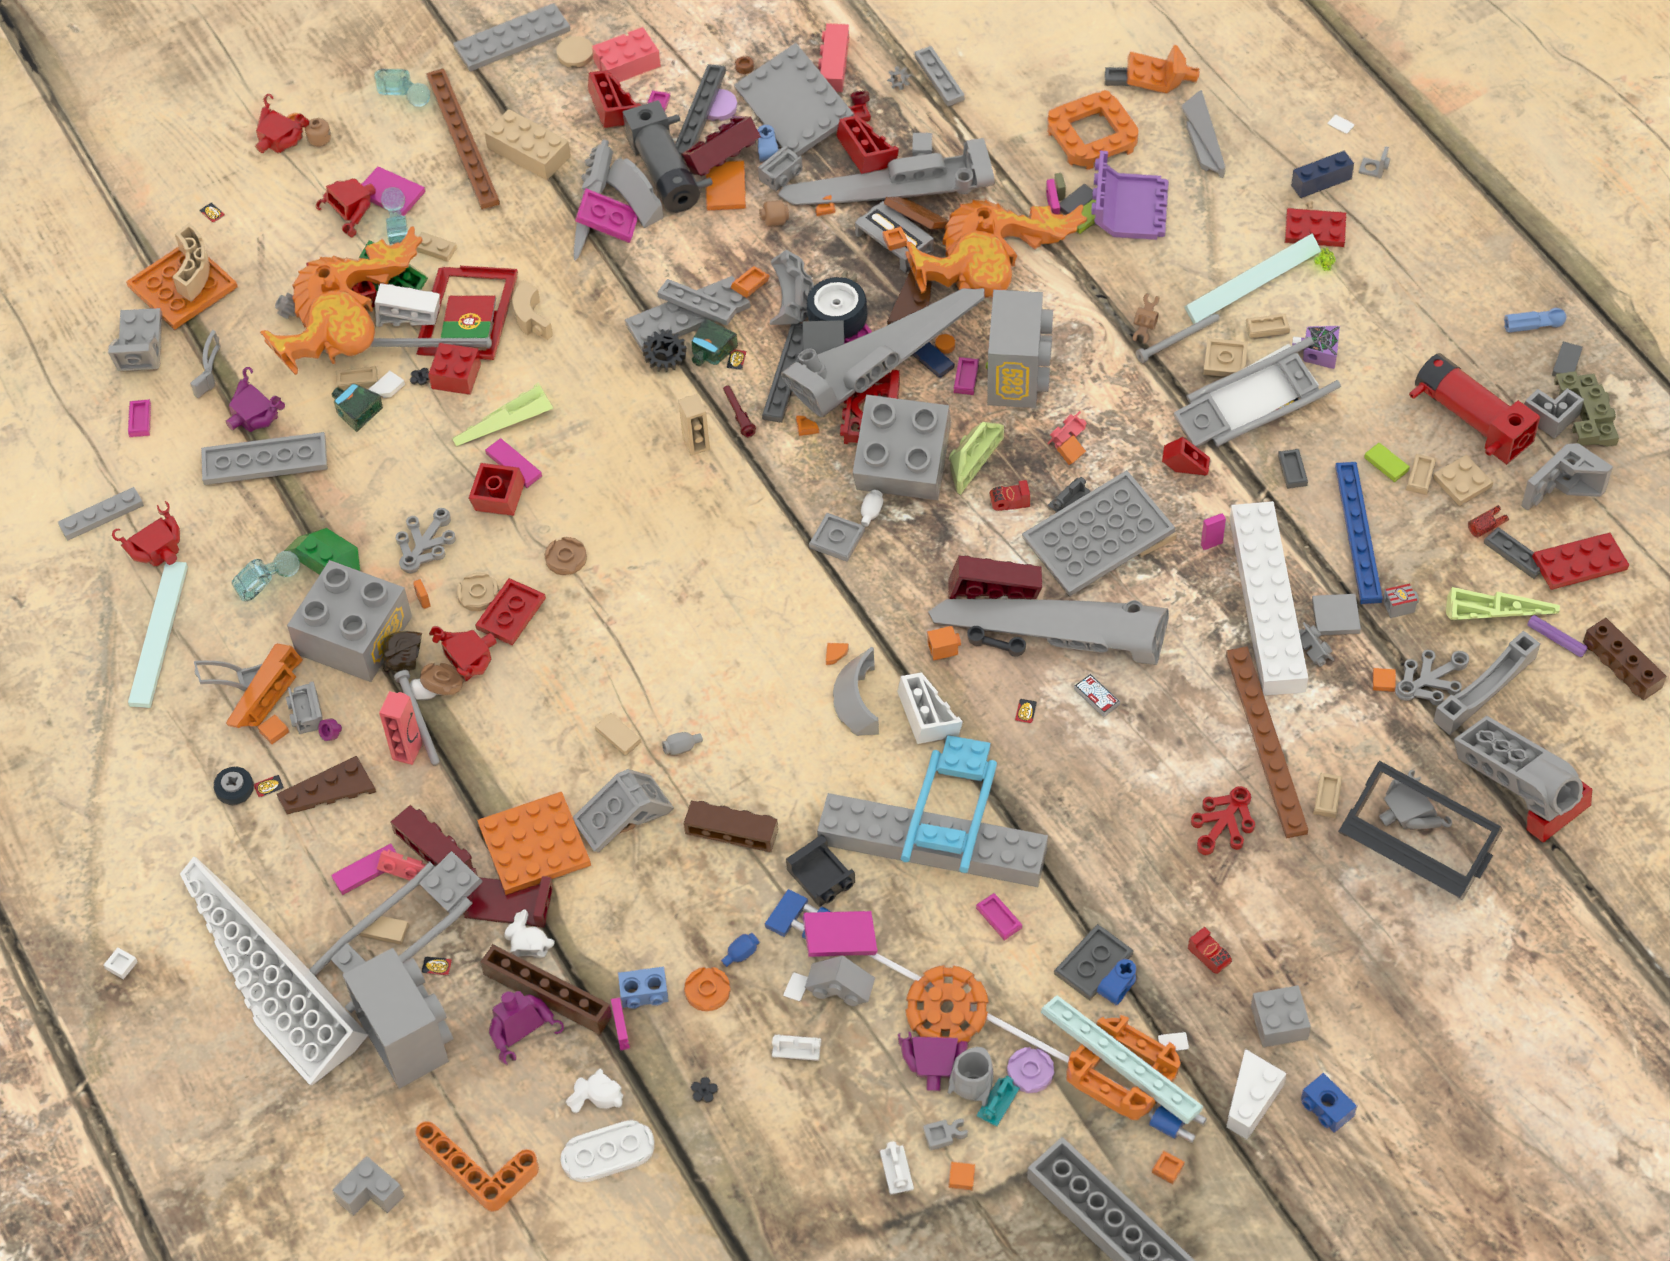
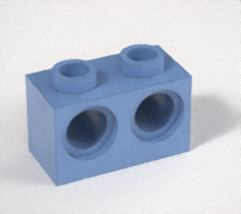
(642, 981)

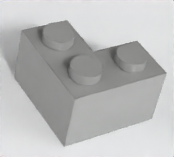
(1555, 413)
(840, 978)
(366, 1183)

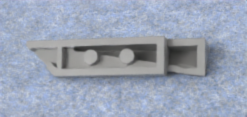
(1203, 134)

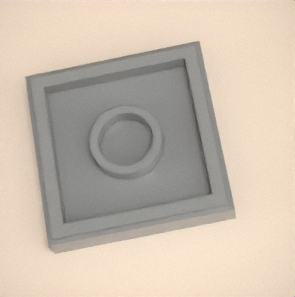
(837, 537)
(1336, 614)

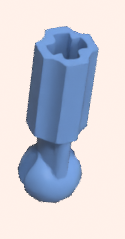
(1533, 320)

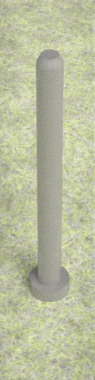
(1142, 355)
(402, 678)

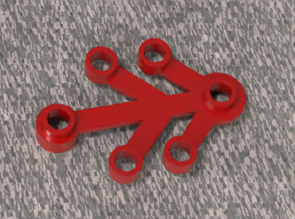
(1224, 818)

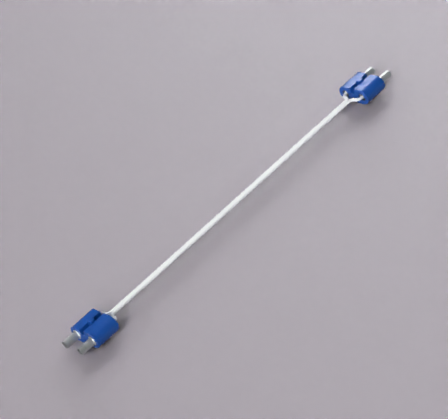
(1161, 1120)

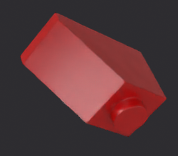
(1185, 457)

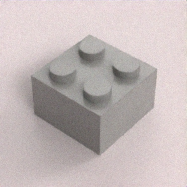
(1280, 1016)

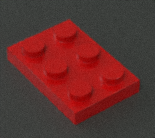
(1326, 226)
(510, 611)

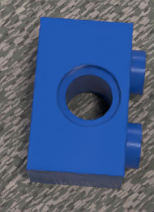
(1325, 1090)

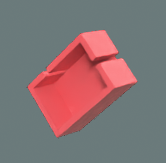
(627, 55)

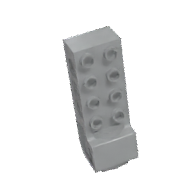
(1521, 766)

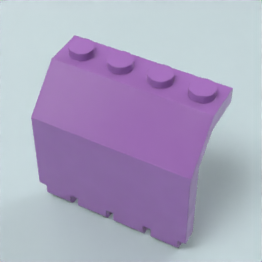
(1129, 202)

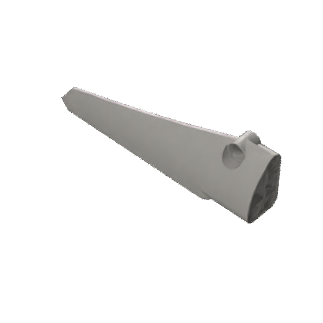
(904, 178)
(836, 374)
(1065, 623)

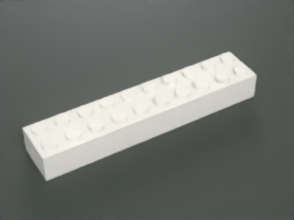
(1268, 599)

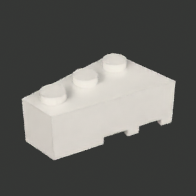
(405, 305)
(926, 711)

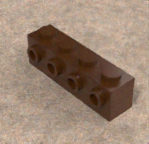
(1624, 659)
(731, 826)

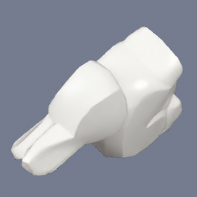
(528, 940)
(599, 1089)

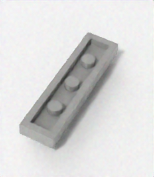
(939, 76)
(697, 302)
(100, 513)

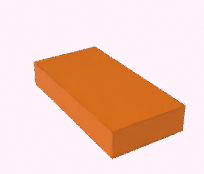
(750, 281)

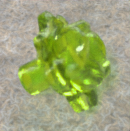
(1325, 259)

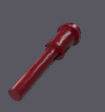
(747, 428)

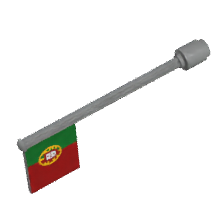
(465, 324)

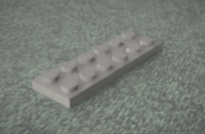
(511, 37)
(678, 319)
(264, 458)

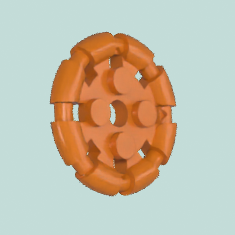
(947, 992)

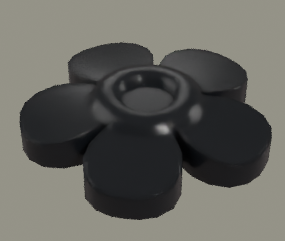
(419, 376)
(704, 1090)

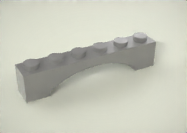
(1511, 662)

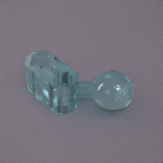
(399, 83)
(393, 200)
(257, 575)

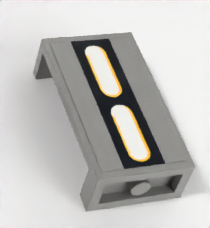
(884, 218)

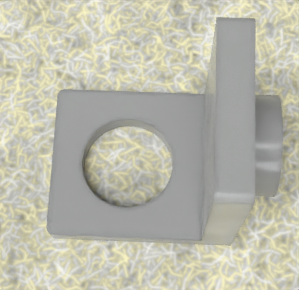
(1380, 165)

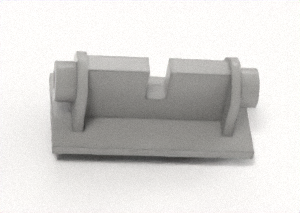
(1320, 650)

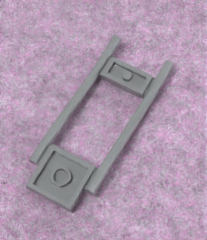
(1204, 420)
(447, 883)

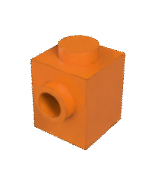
(943, 642)

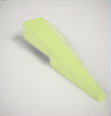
(517, 410)
(1471, 605)

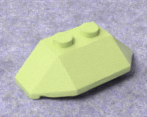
(974, 452)

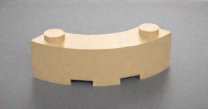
(195, 268)

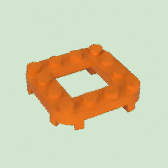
(1105, 105)
(1125, 1102)

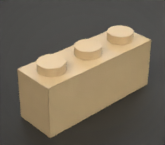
(694, 424)

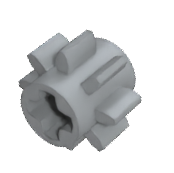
(893, 79)
(285, 306)

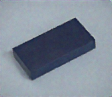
(934, 360)

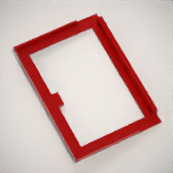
(499, 316)

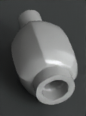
(680, 743)

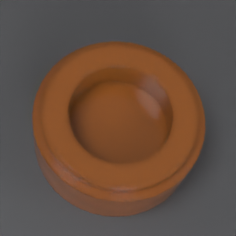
(744, 65)

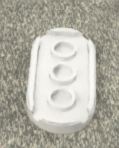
(607, 1151)

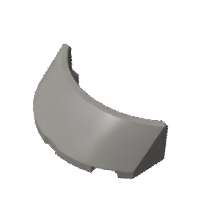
(636, 190)
(794, 286)
(847, 698)

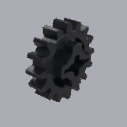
(666, 347)

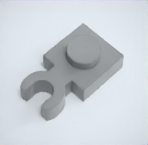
(941, 1134)

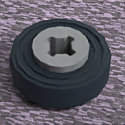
(230, 793)

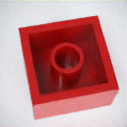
(454, 368)
(497, 489)

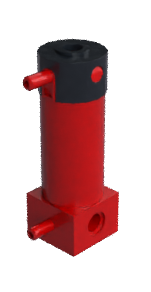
(1506, 427)

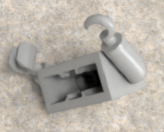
(1410, 808)

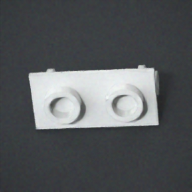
(796, 1047)
(896, 1168)

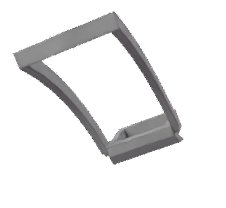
(206, 380)
(244, 675)

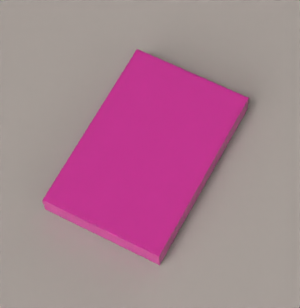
(384, 179)
(606, 215)
(839, 933)

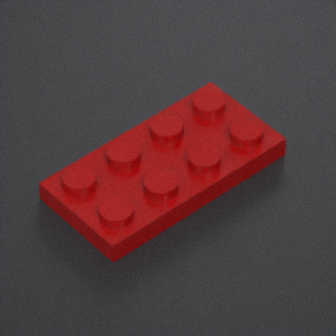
(1580, 561)

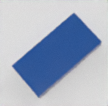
(785, 912)

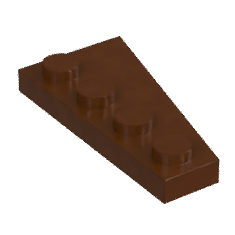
(910, 299)
(335, 783)

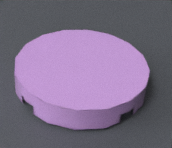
(723, 106)
(1031, 1069)

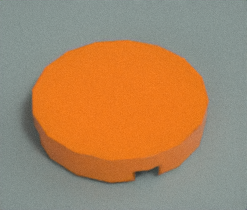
(707, 989)

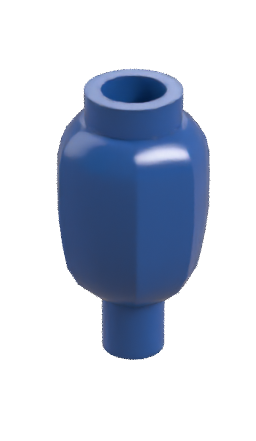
(741, 949)

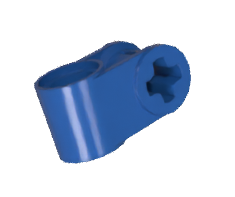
(1118, 981)

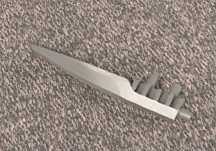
(594, 180)

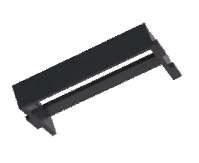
(1407, 855)

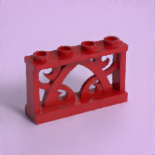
(890, 388)

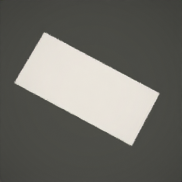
(1255, 394)

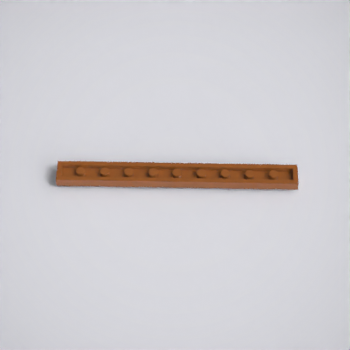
(463, 139)
(1267, 743)

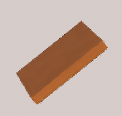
(916, 212)

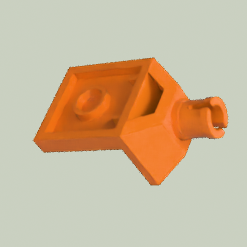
(1158, 73)

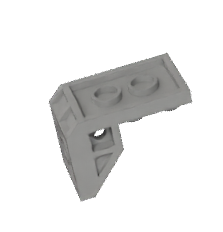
(138, 340)
(1585, 470)
(623, 800)

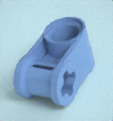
(766, 143)

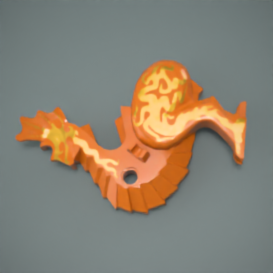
(977, 249)
(334, 311)

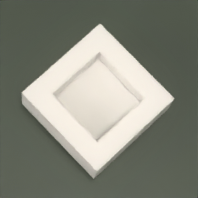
(120, 963)

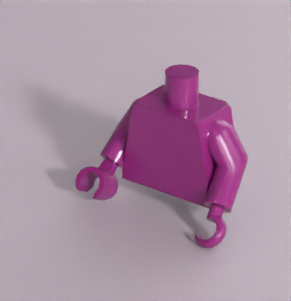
(251, 407)
(517, 1018)
(931, 1057)

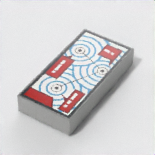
(1097, 695)

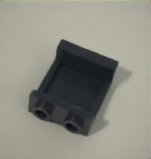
(820, 871)

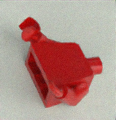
(277, 130)
(349, 200)
(155, 542)
(465, 650)

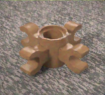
(1146, 318)

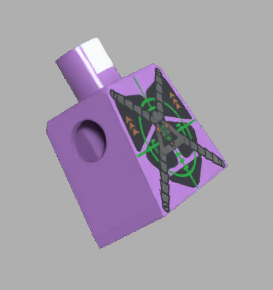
(1325, 345)

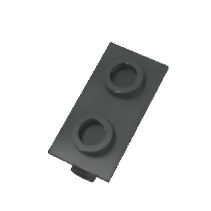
(1070, 494)

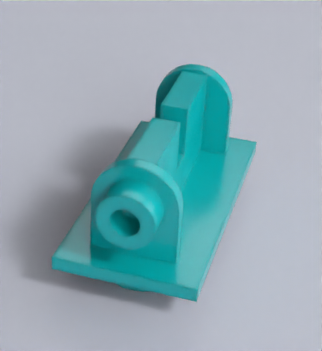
(998, 1101)

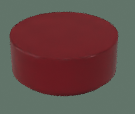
(860, 97)

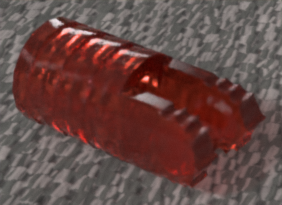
(1486, 522)

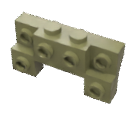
(1596, 412)

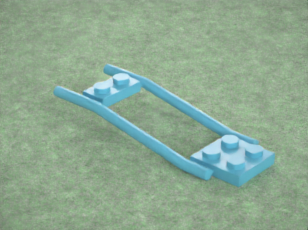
(960, 759)

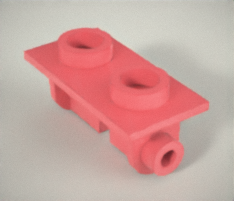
(1072, 425)
(395, 864)

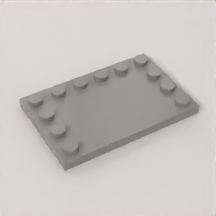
(793, 100)
(1098, 533)

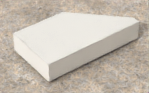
(388, 385)

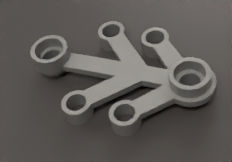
(424, 542)
(1430, 678)

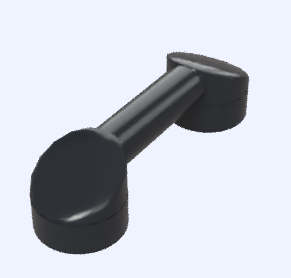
(977, 637)

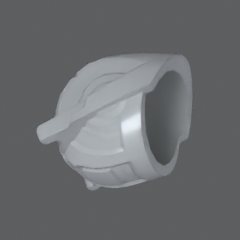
(972, 1075)

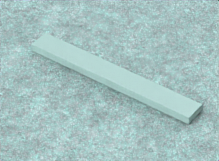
(1252, 278)
(157, 635)
(1122, 1059)

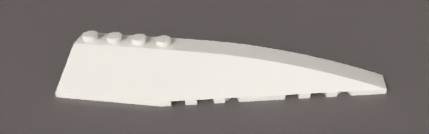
(277, 987)

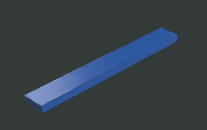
(1358, 533)

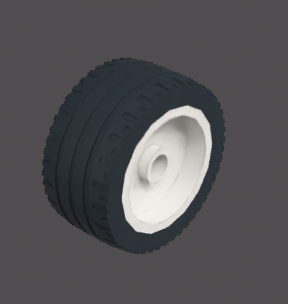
(836, 301)

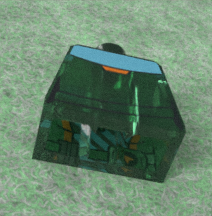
(712, 343)
(356, 405)

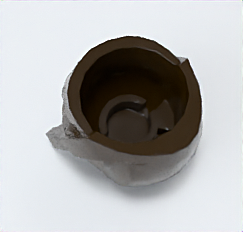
(401, 650)

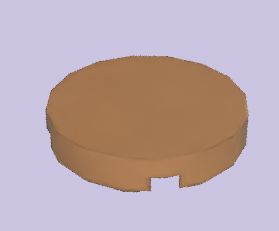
(565, 556)
(441, 679)

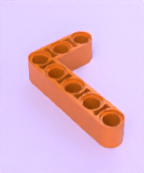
(471, 1171)

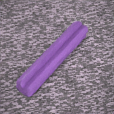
(1557, 636)

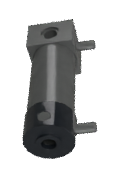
(650, 137)

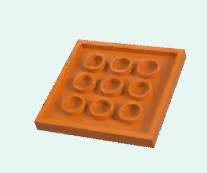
(158, 289)
(533, 842)

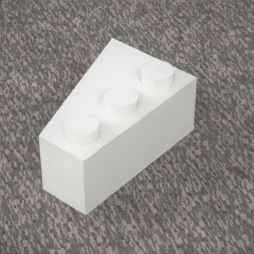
(1254, 1093)

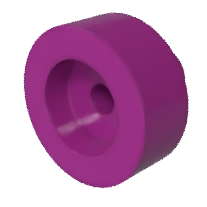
(329, 729)

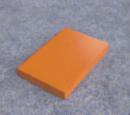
(727, 186)

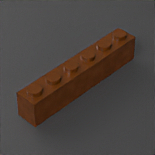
(554, 992)

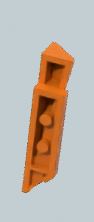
(266, 687)

